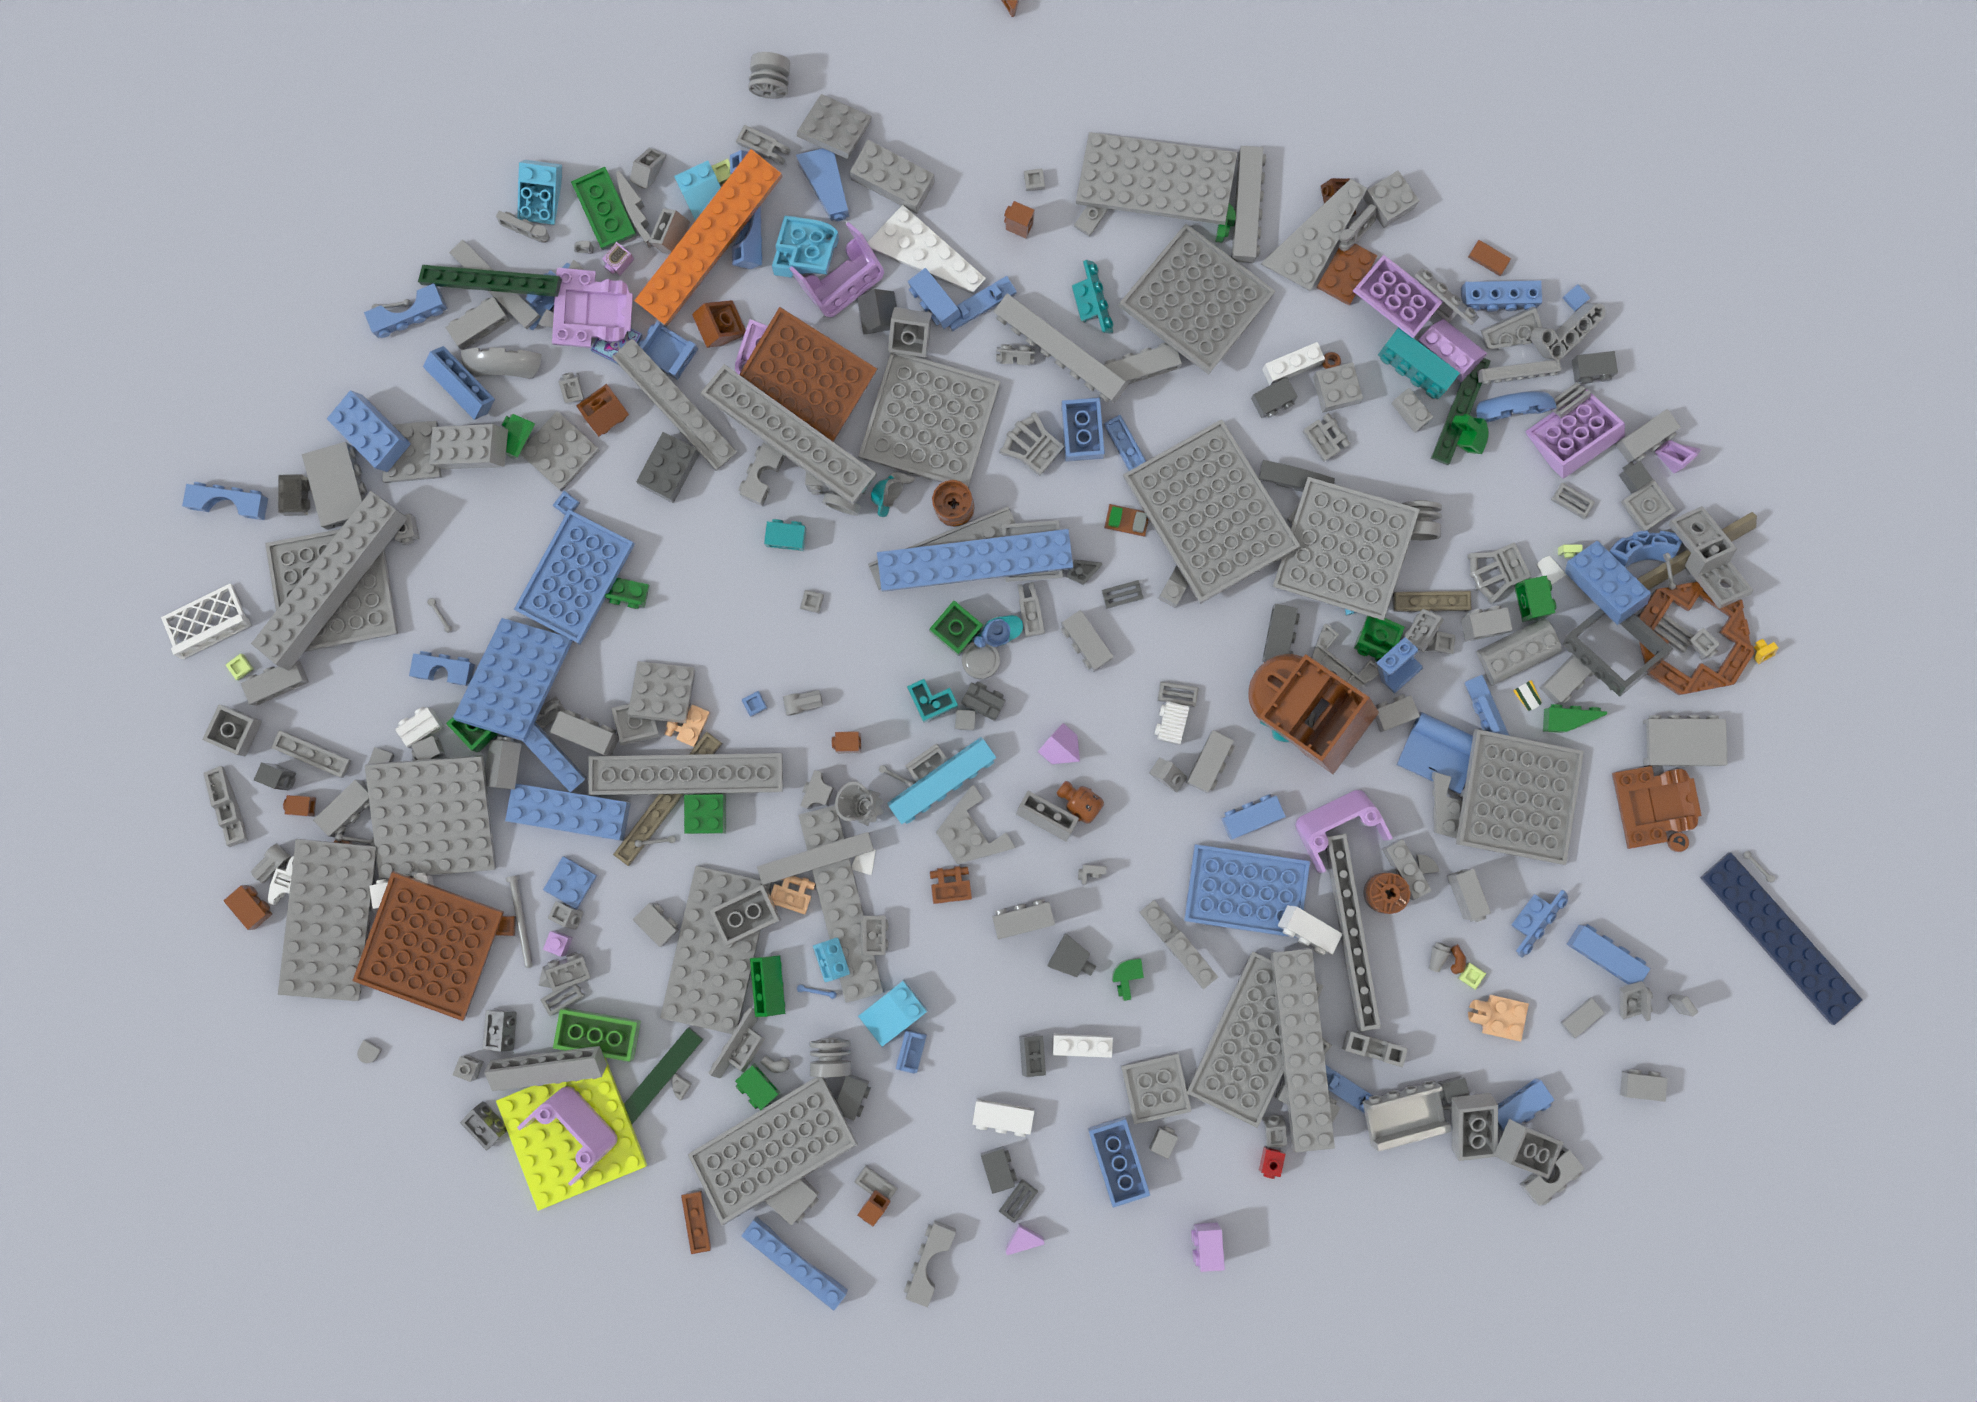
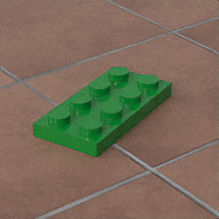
(603, 208)

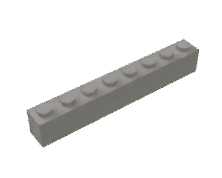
(1061, 348)

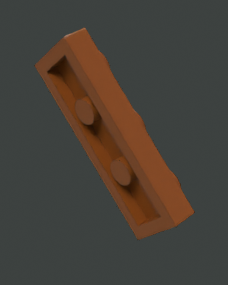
(696, 1222)

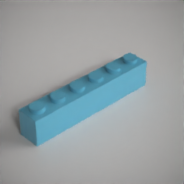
(941, 780)

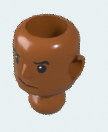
(1081, 802)

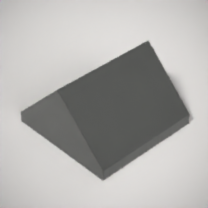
(876, 310)

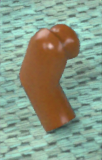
(1460, 960)

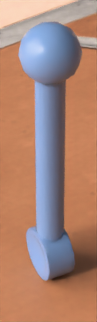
(800, 988)

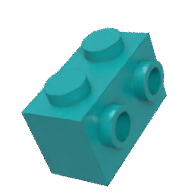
(785, 535)

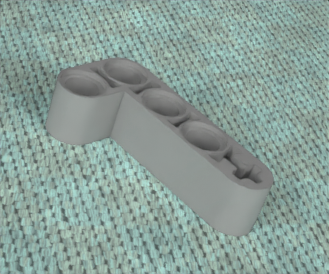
(1587, 316)

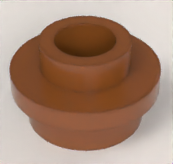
(1335, 357)

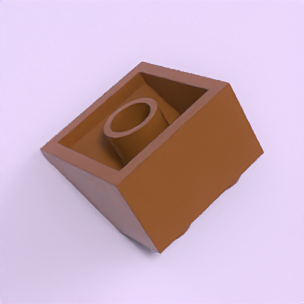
(718, 323)
(602, 410)

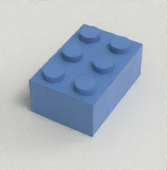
(1082, 429)

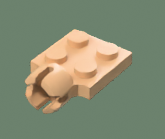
(1500, 1016)

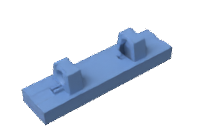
(983, 301)
(1346, 1089)

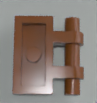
(950, 891)

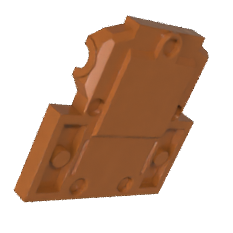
(1655, 804)

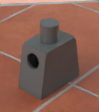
(1071, 958)

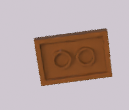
(1346, 272)

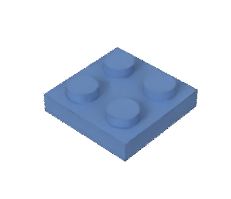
(570, 882)

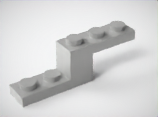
(1178, 944)

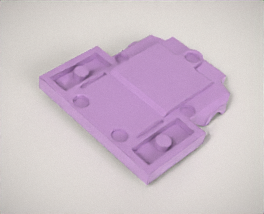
(590, 309)

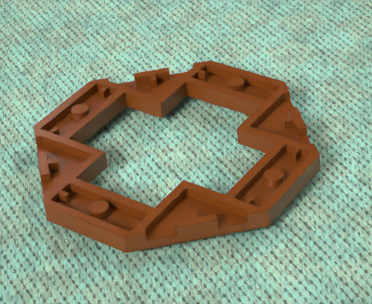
(1703, 677)

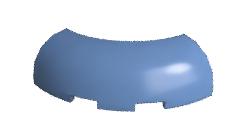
(1524, 402)
(1645, 546)

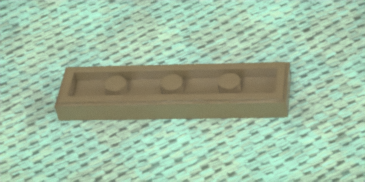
(1432, 601)

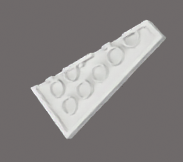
(917, 246)

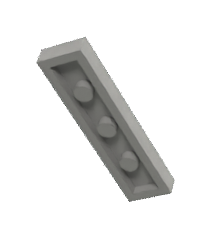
(311, 754)

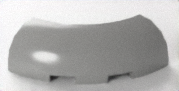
(499, 362)

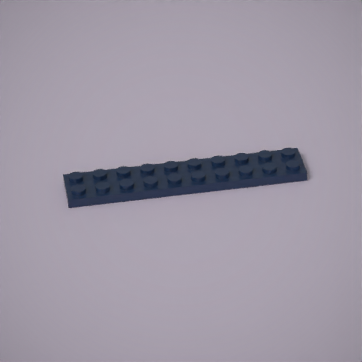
(1781, 938)

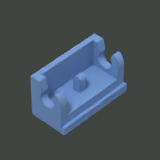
(911, 1051)

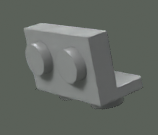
(1635, 1000)

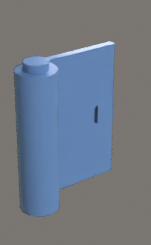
(1437, 747)

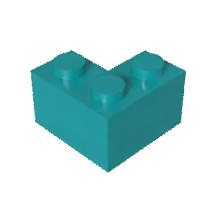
(928, 705)

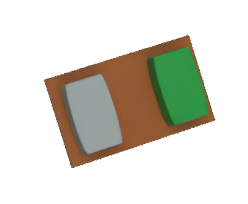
(1126, 520)

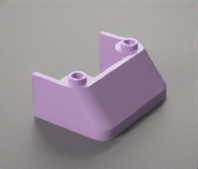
(847, 280)
(1315, 823)
(581, 1122)

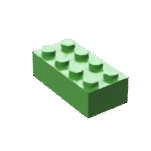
(588, 1029)

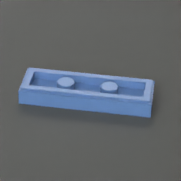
(1124, 442)

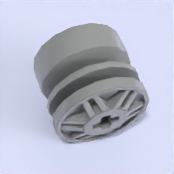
(769, 75)
(1425, 527)
(830, 1058)

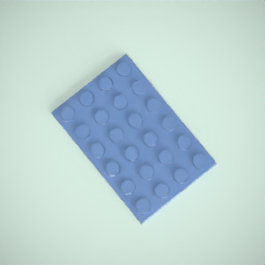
(574, 576)
(513, 679)
(1244, 889)

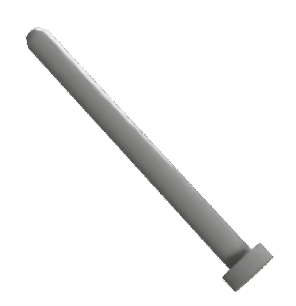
(520, 920)

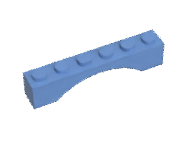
(747, 248)
(810, 1277)

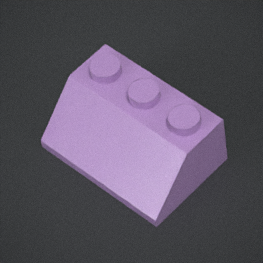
(1453, 347)

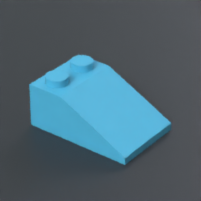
(698, 187)
(893, 1013)

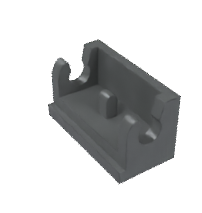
(1032, 1056)

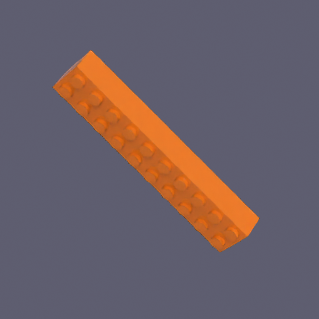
(709, 237)

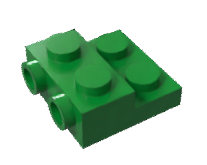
(1378, 637)

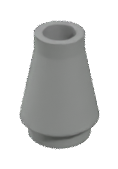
(1439, 955)

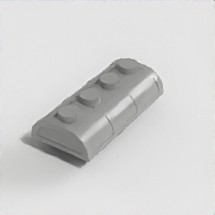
(1519, 651)

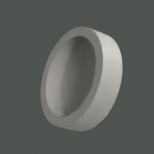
(840, 504)
(980, 662)

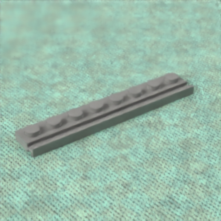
(674, 404)
(981, 528)

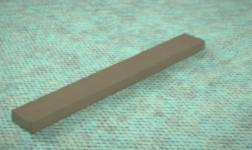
(1678, 562)
(659, 809)

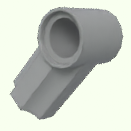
(798, 702)
(274, 858)

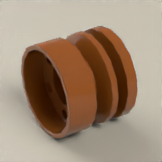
(946, 495)
(1376, 897)

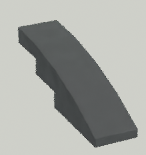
(1289, 475)

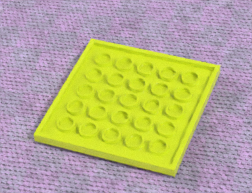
(550, 1150)

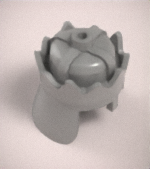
(858, 803)

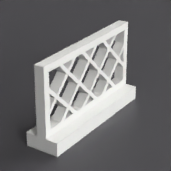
(207, 636)

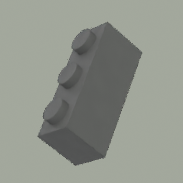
(1280, 631)

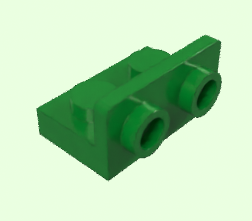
(628, 592)

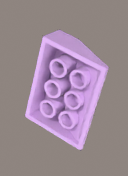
(1398, 296)
(1577, 436)

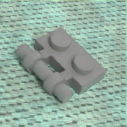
(1322, 440)

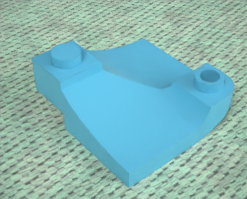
(804, 246)

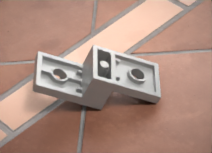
(1710, 557)

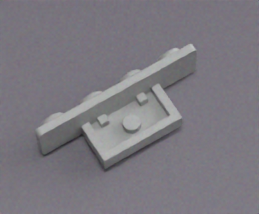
(1451, 303)
(740, 1047)

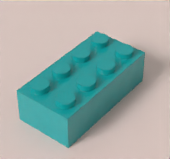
(1418, 364)

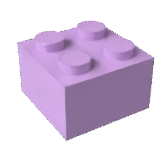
(1209, 1247)

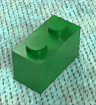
(757, 1087)

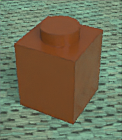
(299, 805)
(874, 1208)

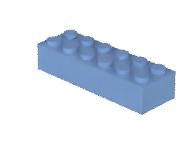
(568, 812)

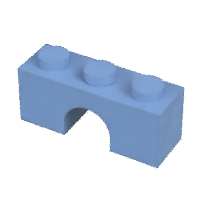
(424, 667)

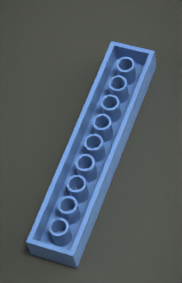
(975, 560)

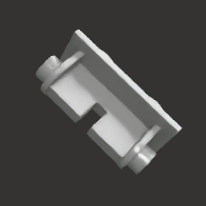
(1007, 353)
(549, 712)

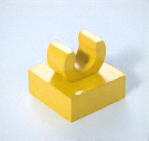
(1764, 651)

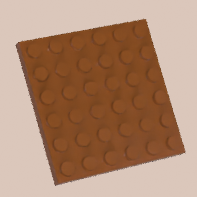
(808, 373)
(428, 946)

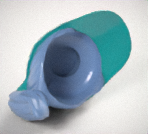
(999, 631)

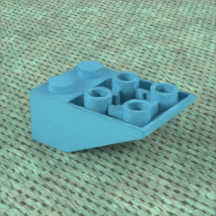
(538, 191)

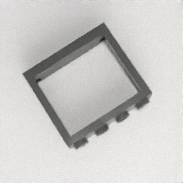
(1601, 670)

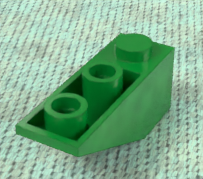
(1563, 720)

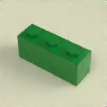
(767, 986)

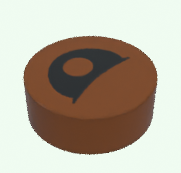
(1678, 842)

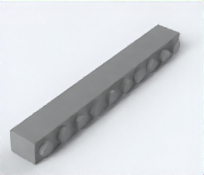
(1352, 933)

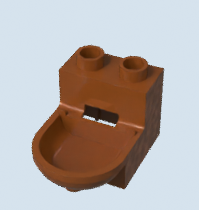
(1288, 691)

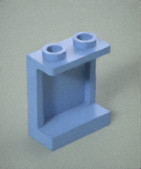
(668, 349)
(1399, 665)

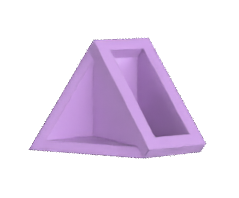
(1676, 455)
(1061, 747)

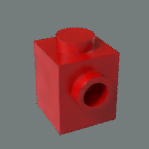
(1271, 1162)

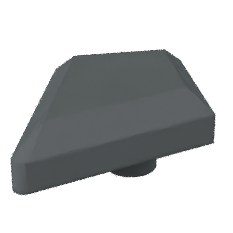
(1083, 570)

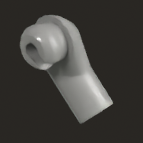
(775, 1066)

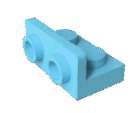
(831, 959)

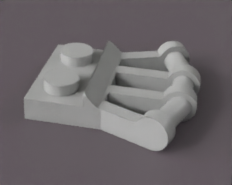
(1041, 453)
(1510, 565)

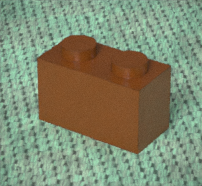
(1019, 219)
(847, 742)
(248, 907)

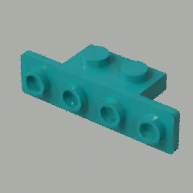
(1090, 298)

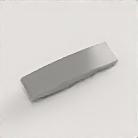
(633, 205)
(225, 806)

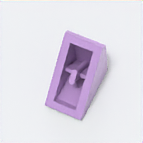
(1023, 1239)

